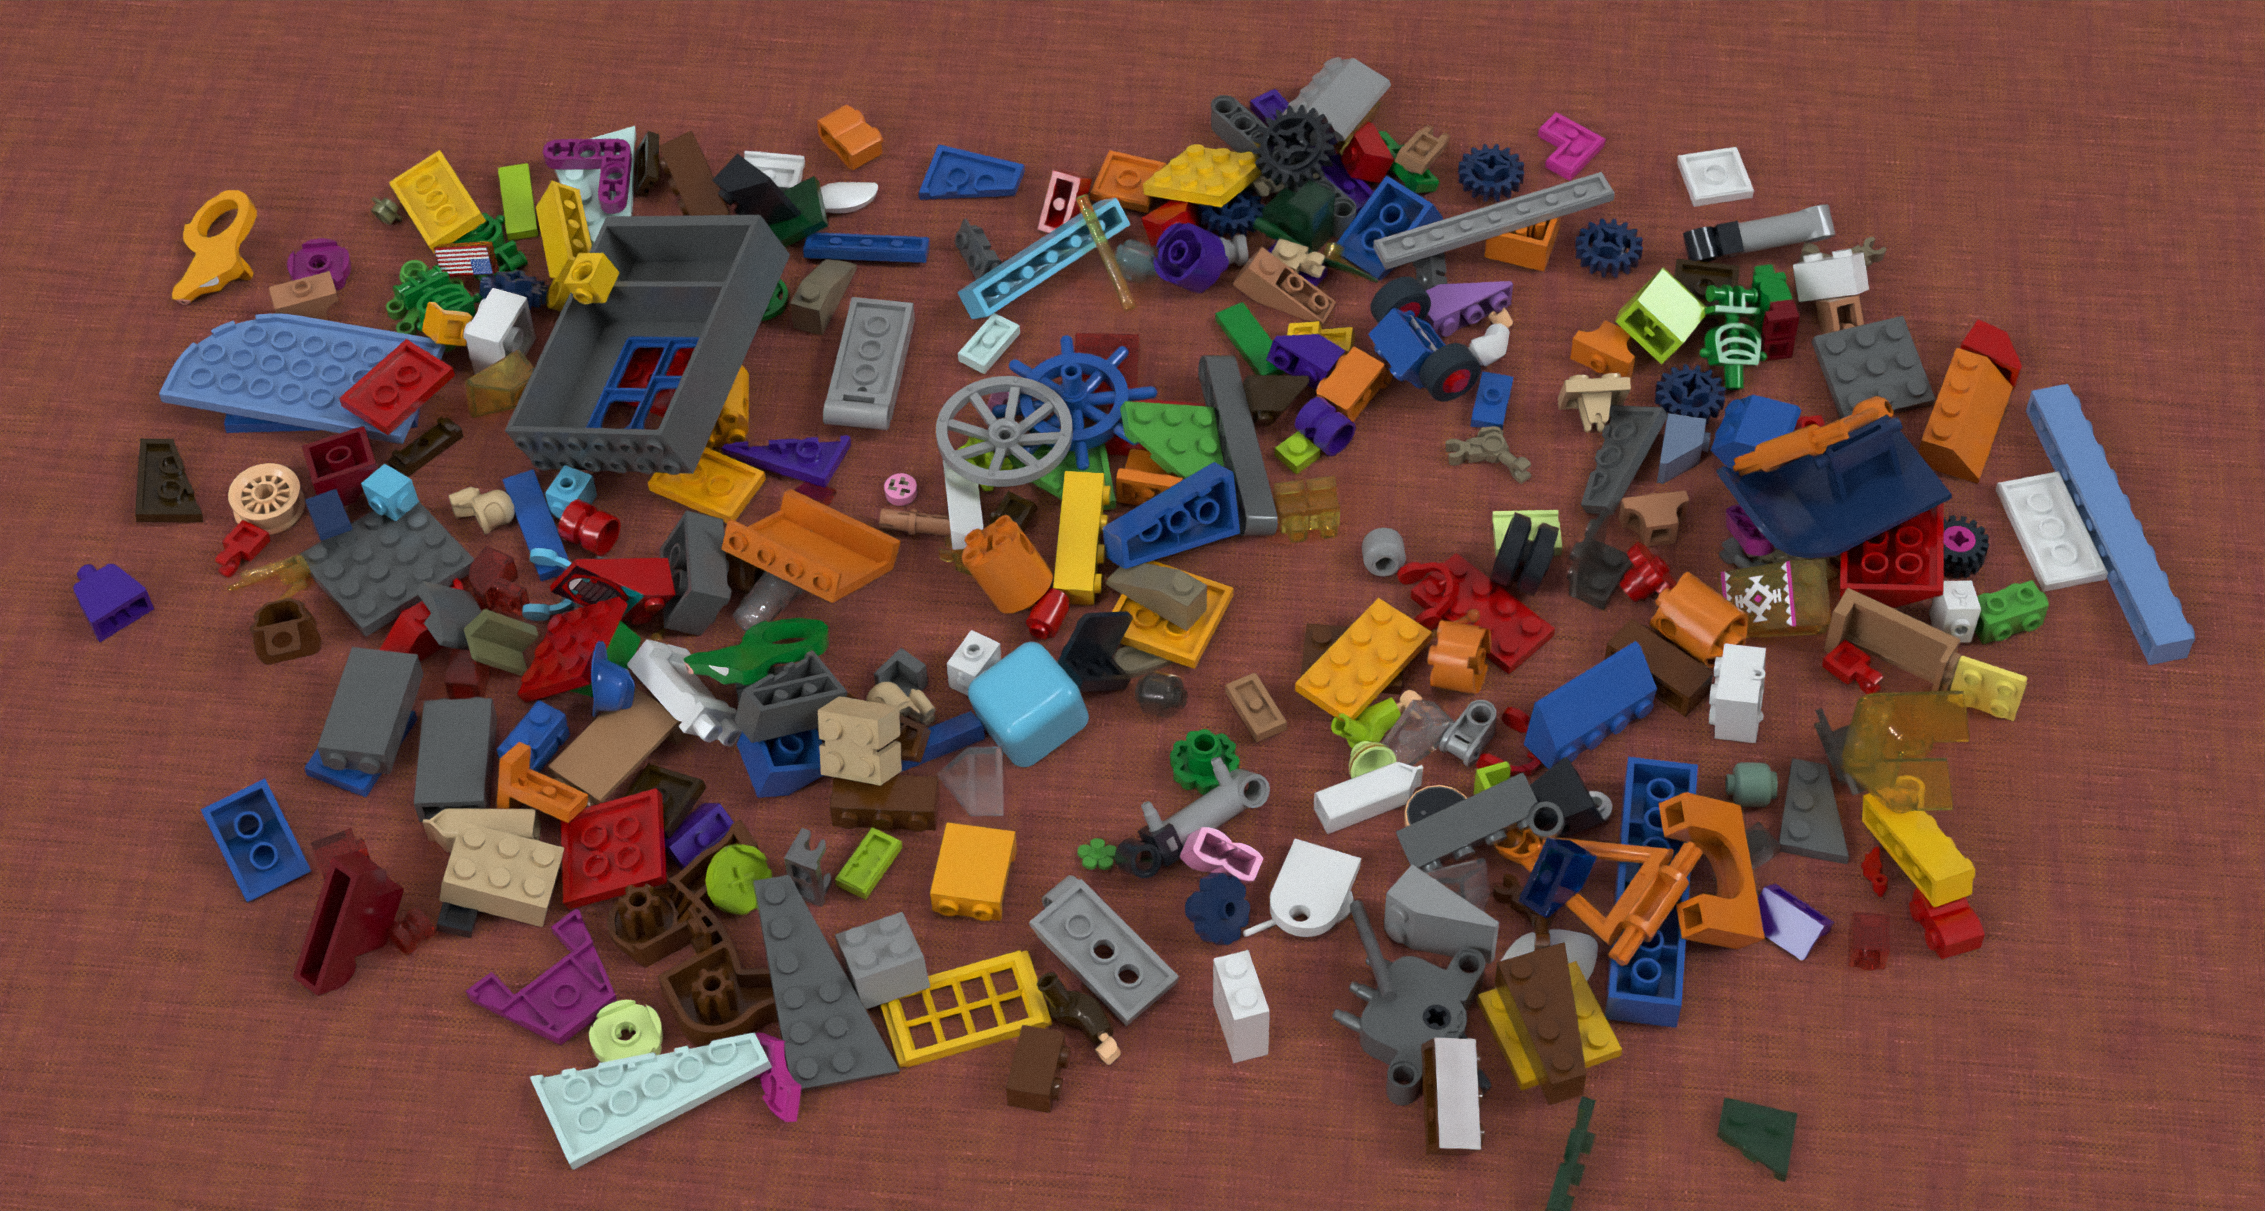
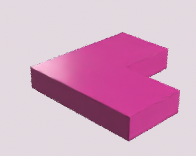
(1574, 144)

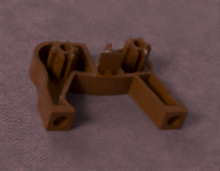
(710, 990)

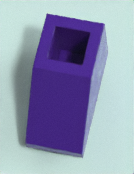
(1305, 356)

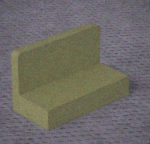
(500, 641)

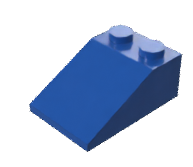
(1386, 213)
(256, 840)

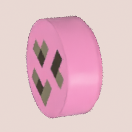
(900, 489)

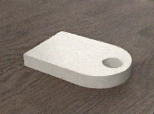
(1313, 884)

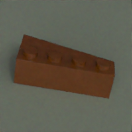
(1544, 1015)

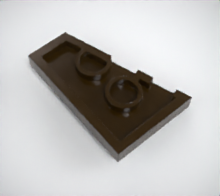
(163, 485)

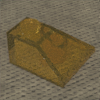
(499, 385)

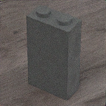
(370, 710)
(455, 755)

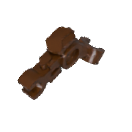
(1512, 895)

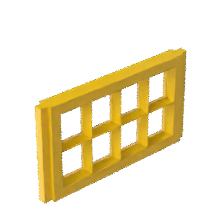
(1027, 982)

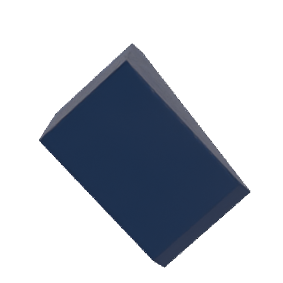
(328, 515)

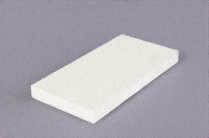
(2051, 531)

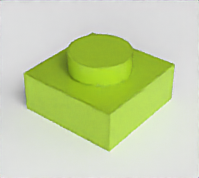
(1297, 452)

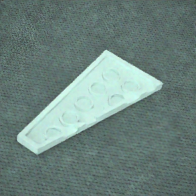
(632, 1095)

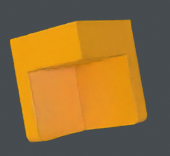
(445, 325)

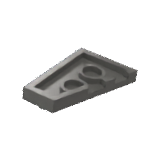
(1811, 815)

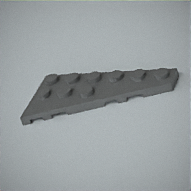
(816, 1007)

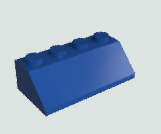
(1591, 707)

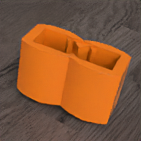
(850, 136)

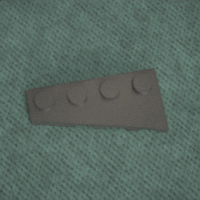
(1623, 451)

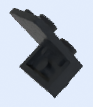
(1090, 652)

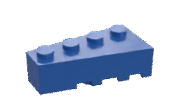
(1176, 520)

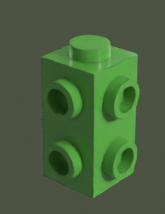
(2010, 611)

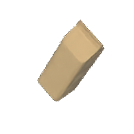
(445, 825)

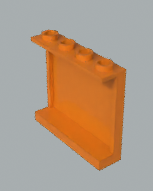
(813, 547)

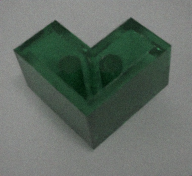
(1304, 214)

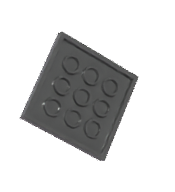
(383, 562)

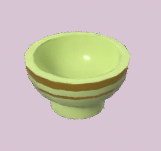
(1368, 757)

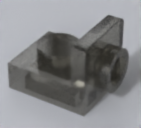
(1761, 845)

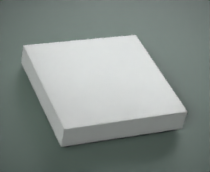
(1715, 176)

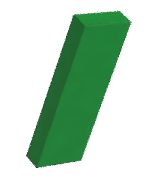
(1248, 338)

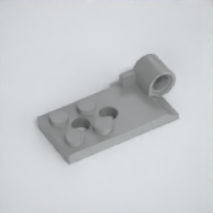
(1080, 921)

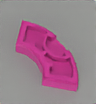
(780, 1089)

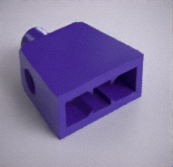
(110, 599)

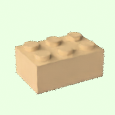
(501, 874)

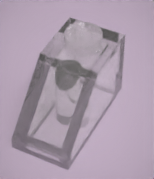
(1417, 731)

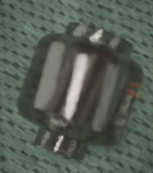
(1161, 694)

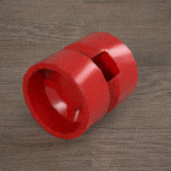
(591, 527)

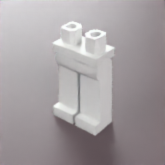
(684, 694)

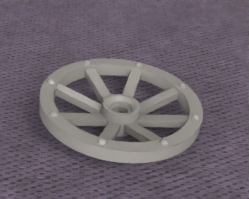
(1005, 434)

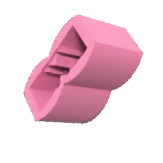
(1215, 853)

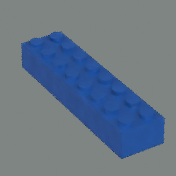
(1652, 981)

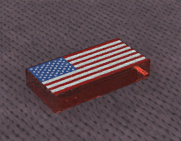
(467, 258)

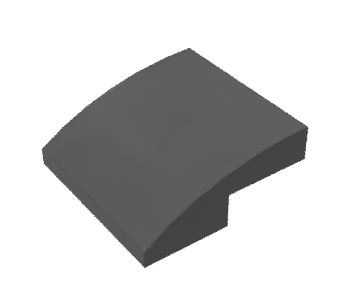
(450, 613)

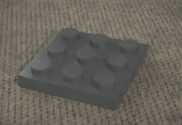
(1872, 363)

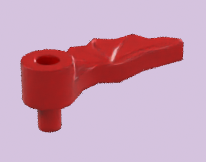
(1872, 871)

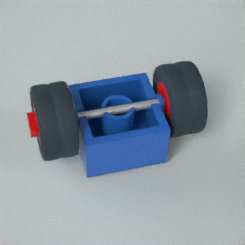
(1415, 347)

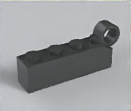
(1475, 822)

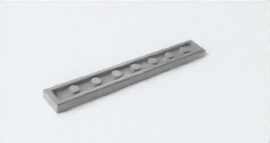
(1493, 220)

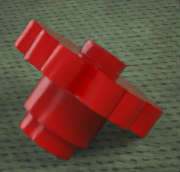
(1647, 575)

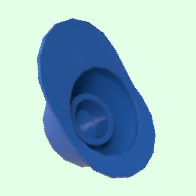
(611, 683)

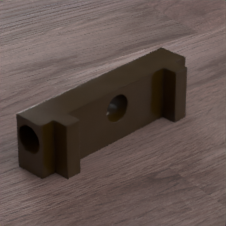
(435, 442)

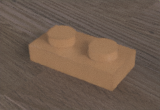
(1255, 707)

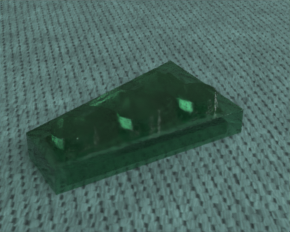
(1571, 1171)

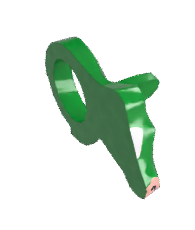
(757, 653)

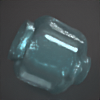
(1135, 260)

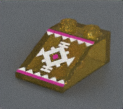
(1780, 597)

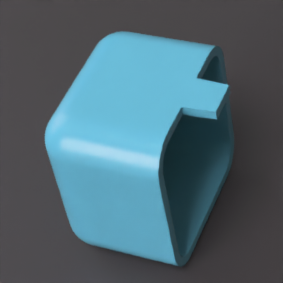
(1028, 704)

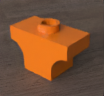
(1604, 350)

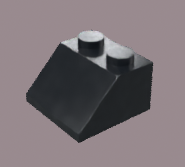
(753, 192)

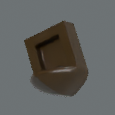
(1017, 508)

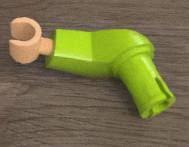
(1373, 720)

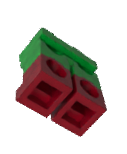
(1777, 315)

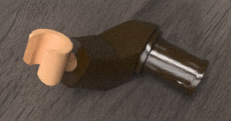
(1082, 1013)

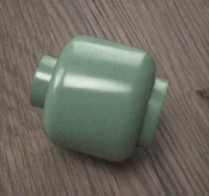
(1752, 784)

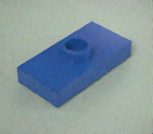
(1492, 400)

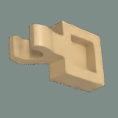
(1298, 259)

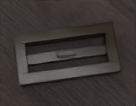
(647, 164)

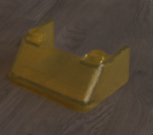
(1901, 726)

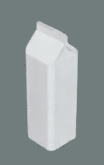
(1366, 795)

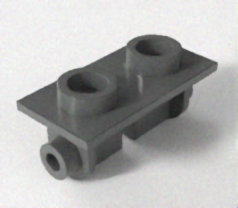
(976, 249)
(1431, 271)

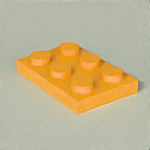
(717, 487)

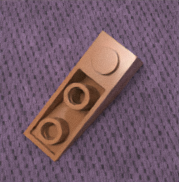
(1281, 288)

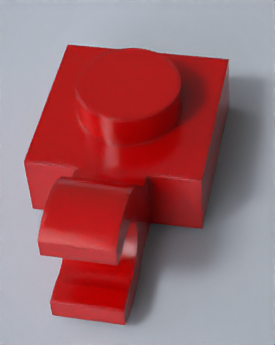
(242, 542)
(1852, 664)

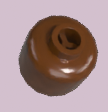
(741, 574)

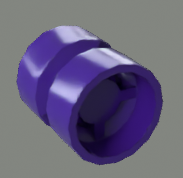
(1325, 426)

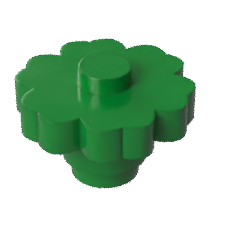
(1193, 759)

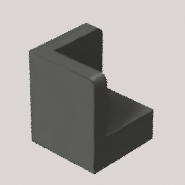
(903, 671)

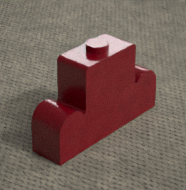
(347, 921)

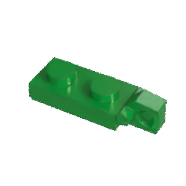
(1414, 181)

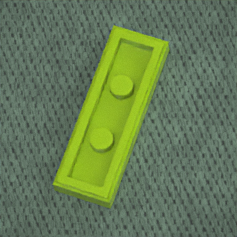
(518, 202)

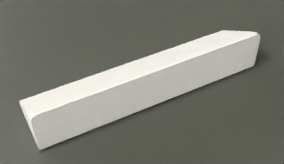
(963, 506)

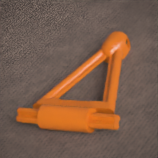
(1810, 439)
(1644, 901)

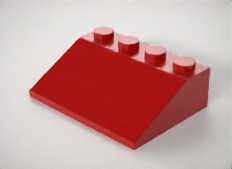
(1899, 563)

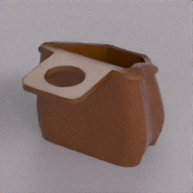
(284, 631)

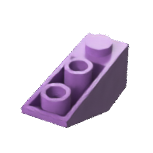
(1465, 304)

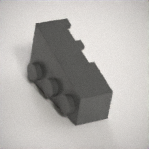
(788, 700)

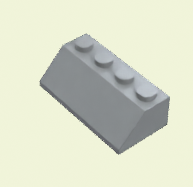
(1343, 93)

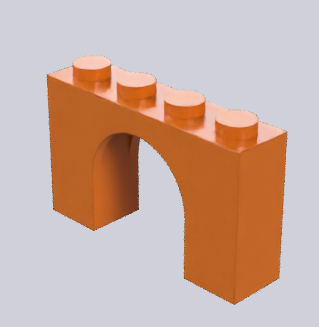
(1719, 831)

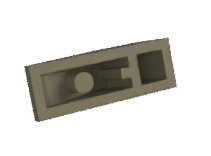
(820, 295)
(1163, 591)

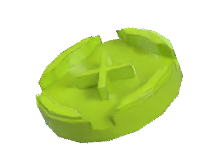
(732, 878)

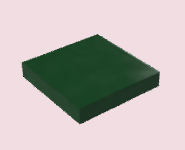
(809, 201)

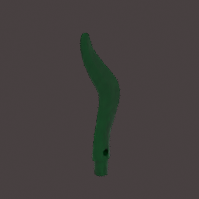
(1274, 232)

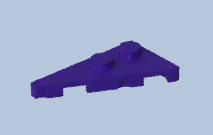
(798, 459)

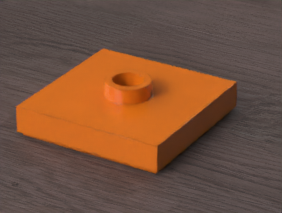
(1123, 178)

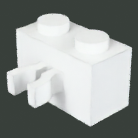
(1830, 276)

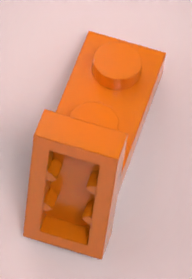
(523, 785)

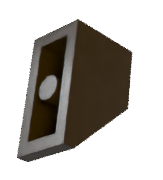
(1271, 395)

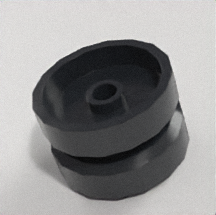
(1521, 553)

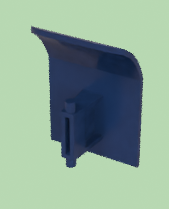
(1841, 496)

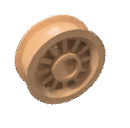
(267, 497)

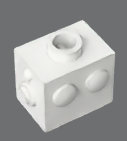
(1956, 610)
(972, 659)

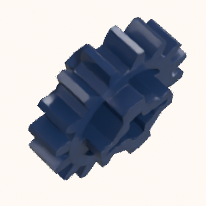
(1491, 172)
(1235, 216)
(1608, 248)
(516, 283)
(1705, 398)

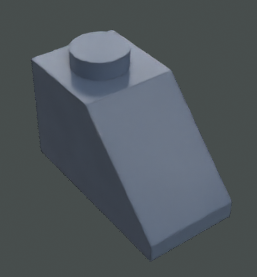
(1682, 445)

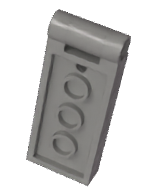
(869, 363)

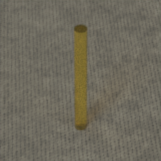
(1106, 253)

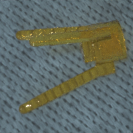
(291, 571)

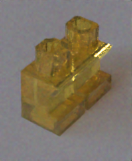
(1307, 508)

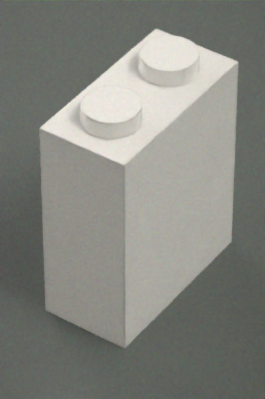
(1241, 1006)

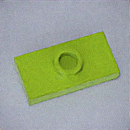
(868, 863)

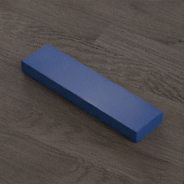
(867, 247)
(535, 519)

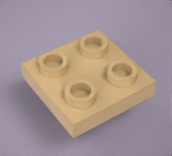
(1594, 397)

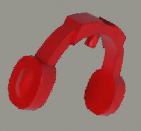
(1416, 571)
(1518, 721)

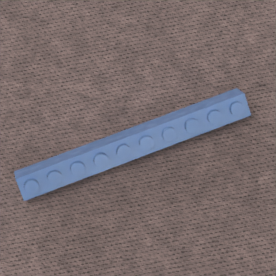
(2117, 535)

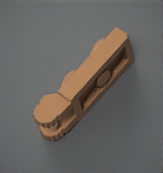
(1422, 150)

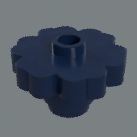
(1218, 909)

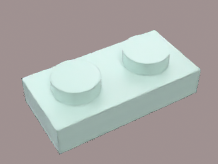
(989, 343)

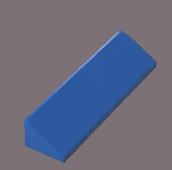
(949, 737)

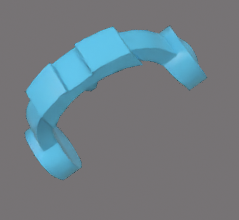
(542, 612)

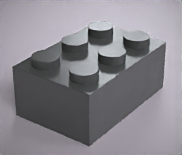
(697, 573)

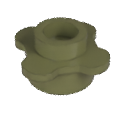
(385, 210)

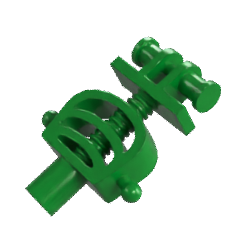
(506, 254)
(437, 288)
(1733, 305)

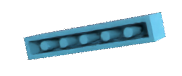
(1040, 260)

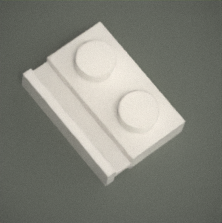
(781, 168)

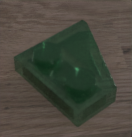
(1759, 1133)

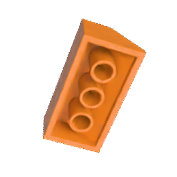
(1965, 417)

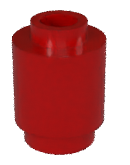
(1048, 614)

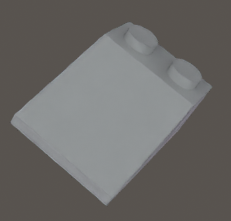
(1436, 919)

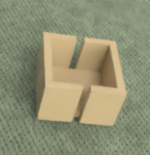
(854, 734)

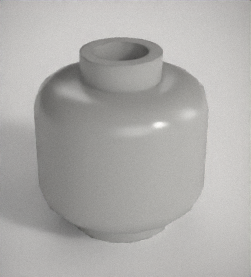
(1383, 552)

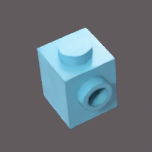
(567, 487)
(390, 492)

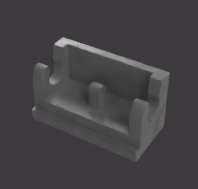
(805, 868)

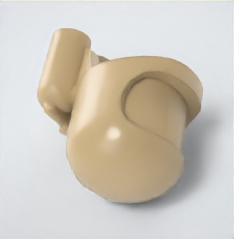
(490, 508)
(915, 706)

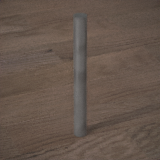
(1373, 951)

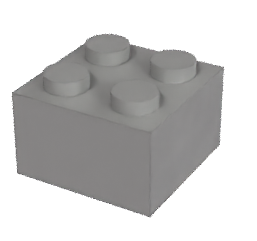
(882, 960)

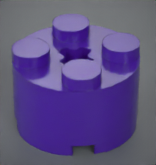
(1190, 257)

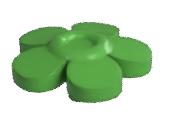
(1097, 854)

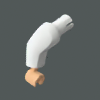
(1495, 341)

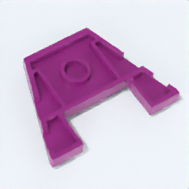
(562, 997)

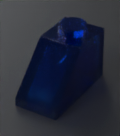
(1556, 876)

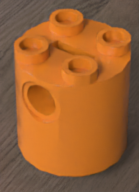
(1006, 565)
(1699, 619)

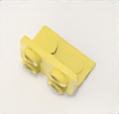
(1989, 687)

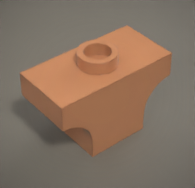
(305, 296)
(1655, 516)

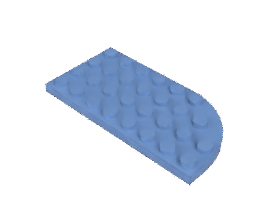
(286, 371)

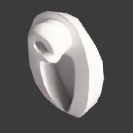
(848, 196)

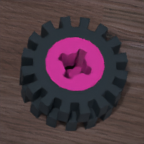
(1973, 547)

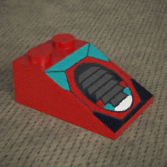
(640, 582)

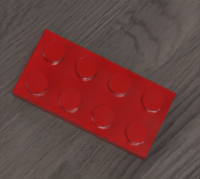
(1513, 626)

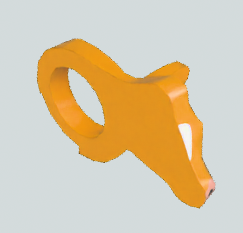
(217, 256)

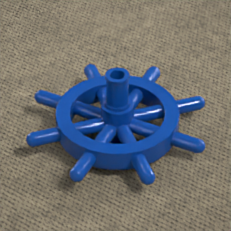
(1079, 397)

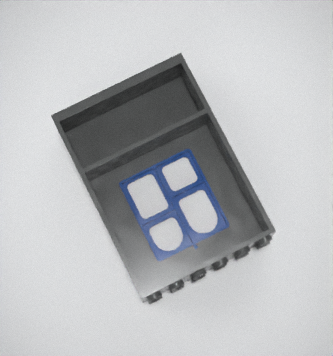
(677, 287)

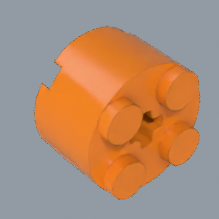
(1459, 657)

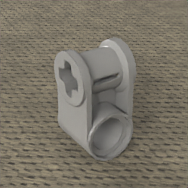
(1467, 737)

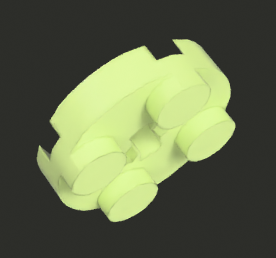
(621, 1016)

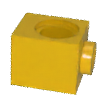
(591, 278)

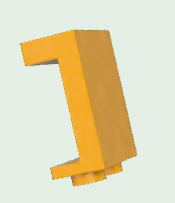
(972, 871)

